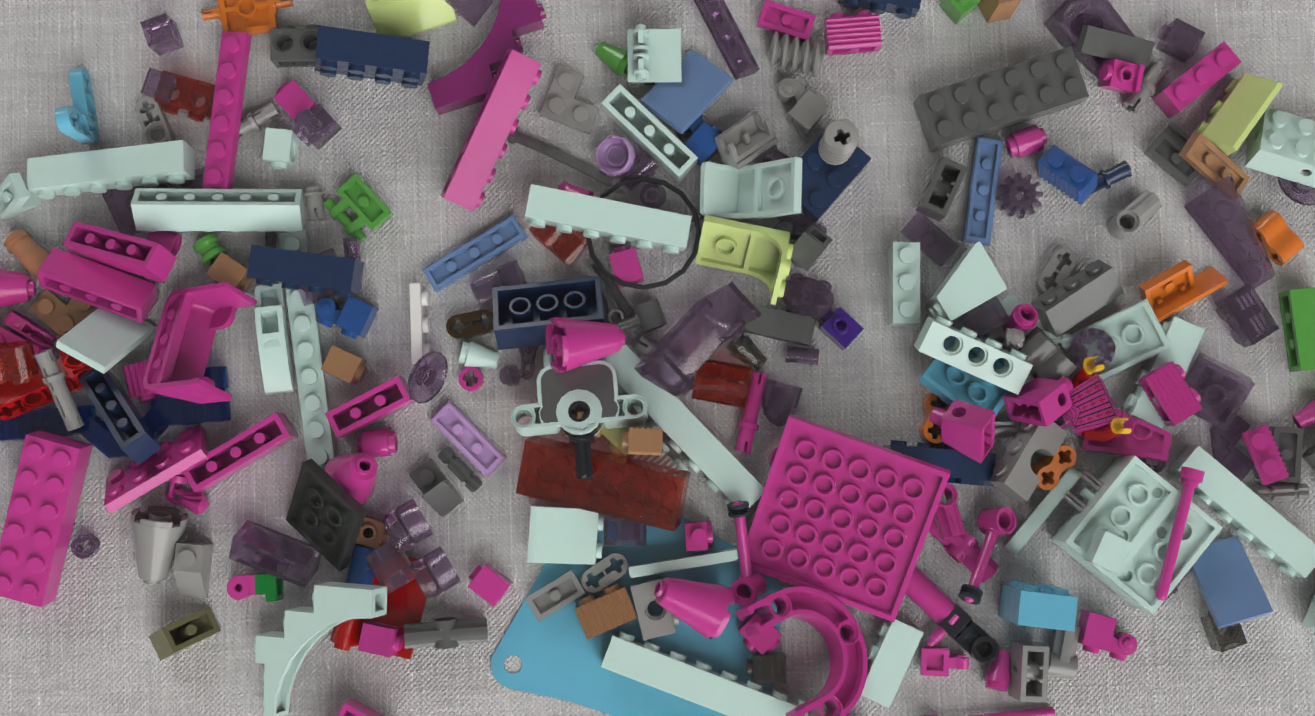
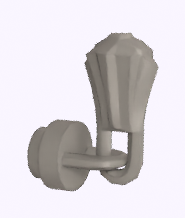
(1012, 337)

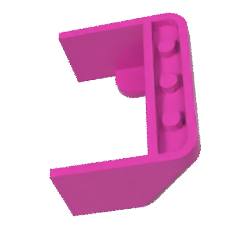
(186, 341)

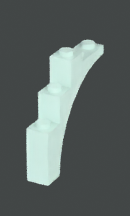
(303, 626)

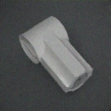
(1134, 214)
(1062, 654)

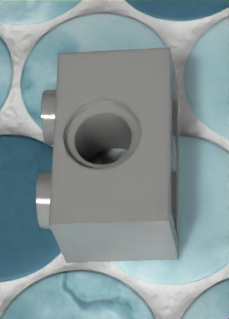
(651, 625)

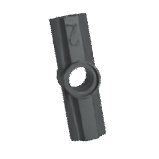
(445, 632)

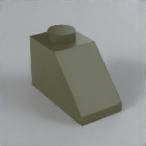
(184, 633)

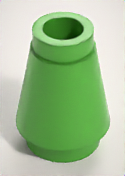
(614, 58)

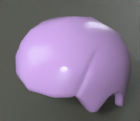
(615, 155)

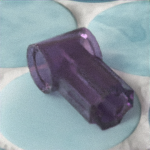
(504, 275)

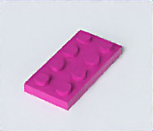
(170, 460)

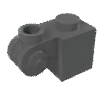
(807, 245)

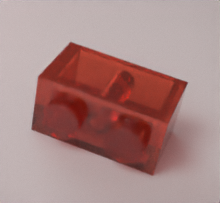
(722, 383)

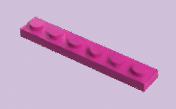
(226, 110)

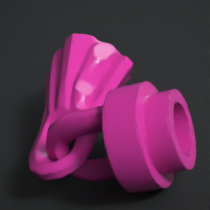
(193, 501)

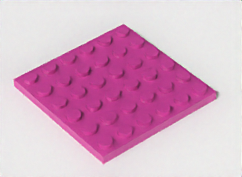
(844, 516)

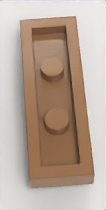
(1211, 161)

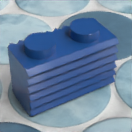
(1067, 174)

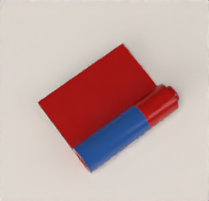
(403, 604)

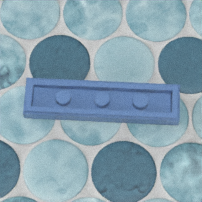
(982, 190)
(474, 253)

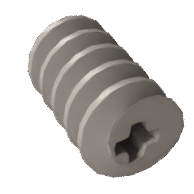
(796, 54)
(838, 142)

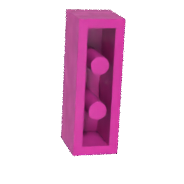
(1196, 80)
(369, 407)

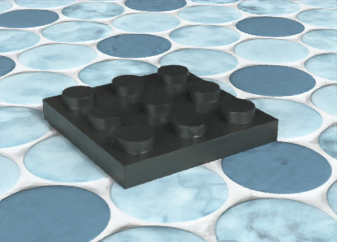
(325, 514)

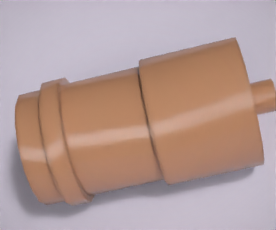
(26, 251)

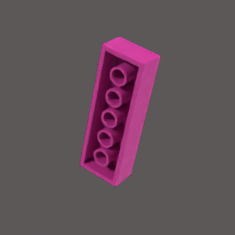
(41, 516)

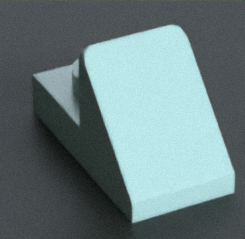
(16, 197)

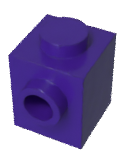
(840, 327)

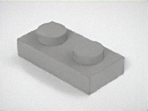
(555, 595)

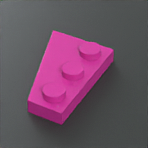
(1143, 442)

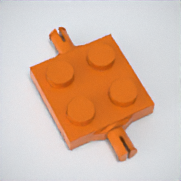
(247, 15)

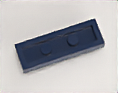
(901, 8)

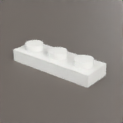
(419, 323)

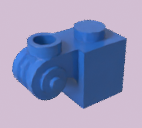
(702, 140)
(353, 319)

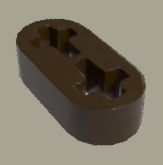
(470, 317)

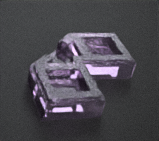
(1224, 450)

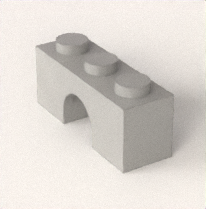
(1014, 472)

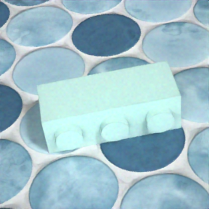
(904, 284)
(890, 660)

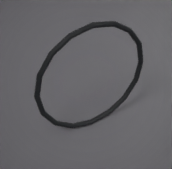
(688, 262)

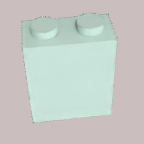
(966, 285)
(564, 535)

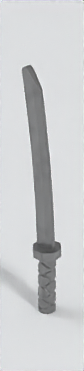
(558, 155)

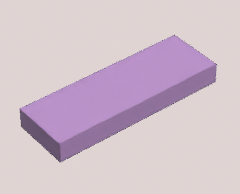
(467, 438)

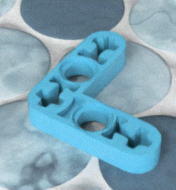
(81, 118)

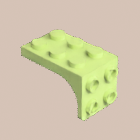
(747, 250)

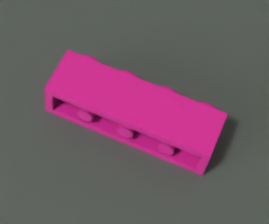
(120, 251)
(98, 285)
(240, 452)

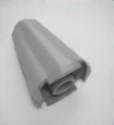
(155, 540)

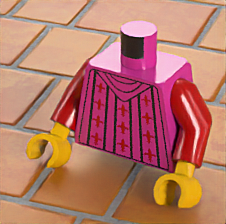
(1092, 408)

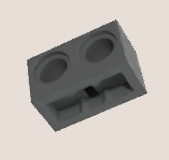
(298, 54)

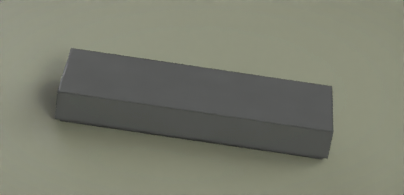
(1114, 45)

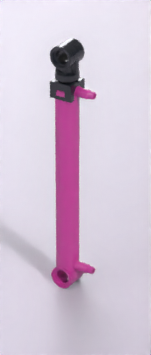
(946, 614)

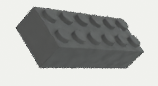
(1000, 99)

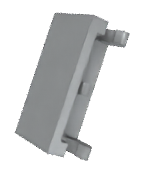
(745, 140)

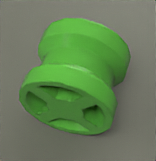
(209, 248)

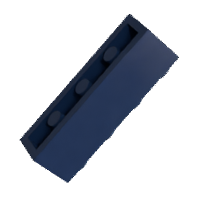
(305, 269)
(120, 415)

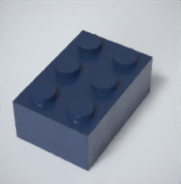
(826, 182)

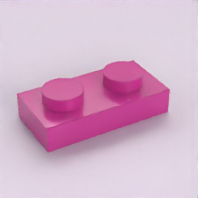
(785, 20)

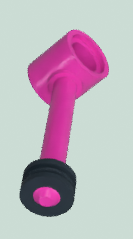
(992, 523)
(752, 579)

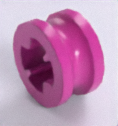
(464, 384)

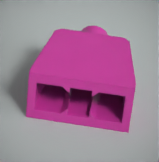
(1040, 401)
(966, 428)

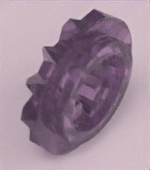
(1088, 336)

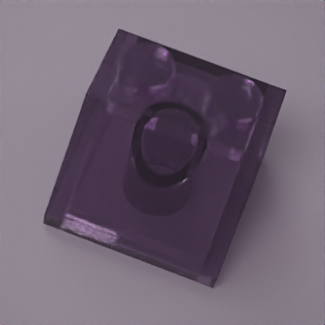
(1220, 390)

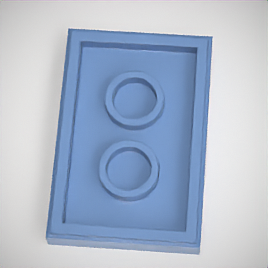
(685, 101)
(1230, 583)

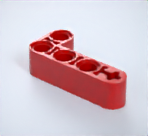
(22, 398)

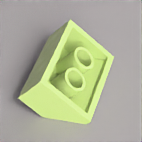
(409, 17)
(1238, 111)

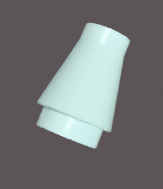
(477, 356)

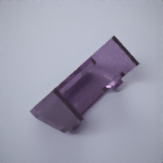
(696, 338)

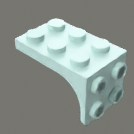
(751, 191)

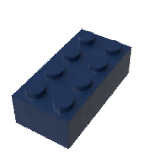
(371, 56)
(525, 309)

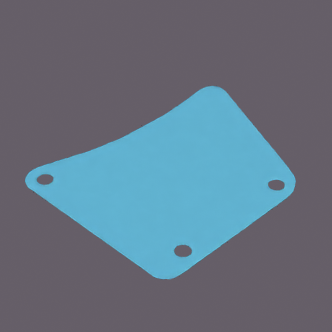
(568, 666)

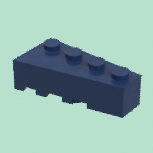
(962, 468)

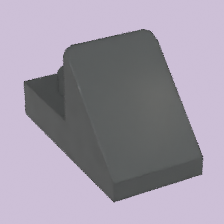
(436, 488)

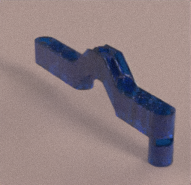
(163, 413)

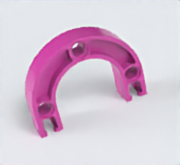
(827, 616)

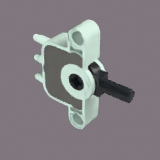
(584, 389)

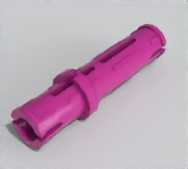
(748, 422)

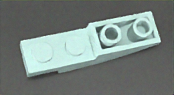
(273, 339)

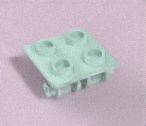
(654, 55)

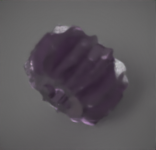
(1026, 203)

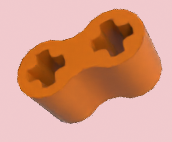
(1277, 237)
(927, 408)
(1052, 466)

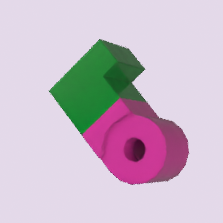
(256, 584)

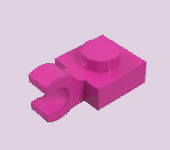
(937, 661)

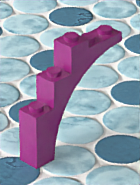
(473, 79)

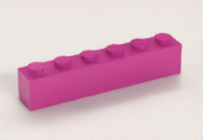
(490, 130)

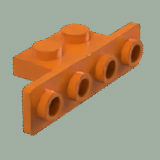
(1179, 288)

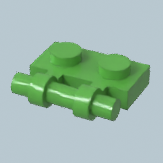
(363, 202)

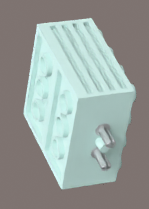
(1144, 509)

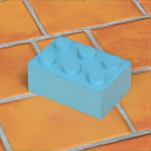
(1038, 605)

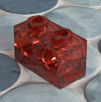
(190, 92)

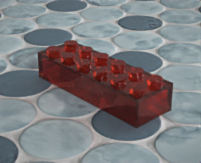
(618, 488)

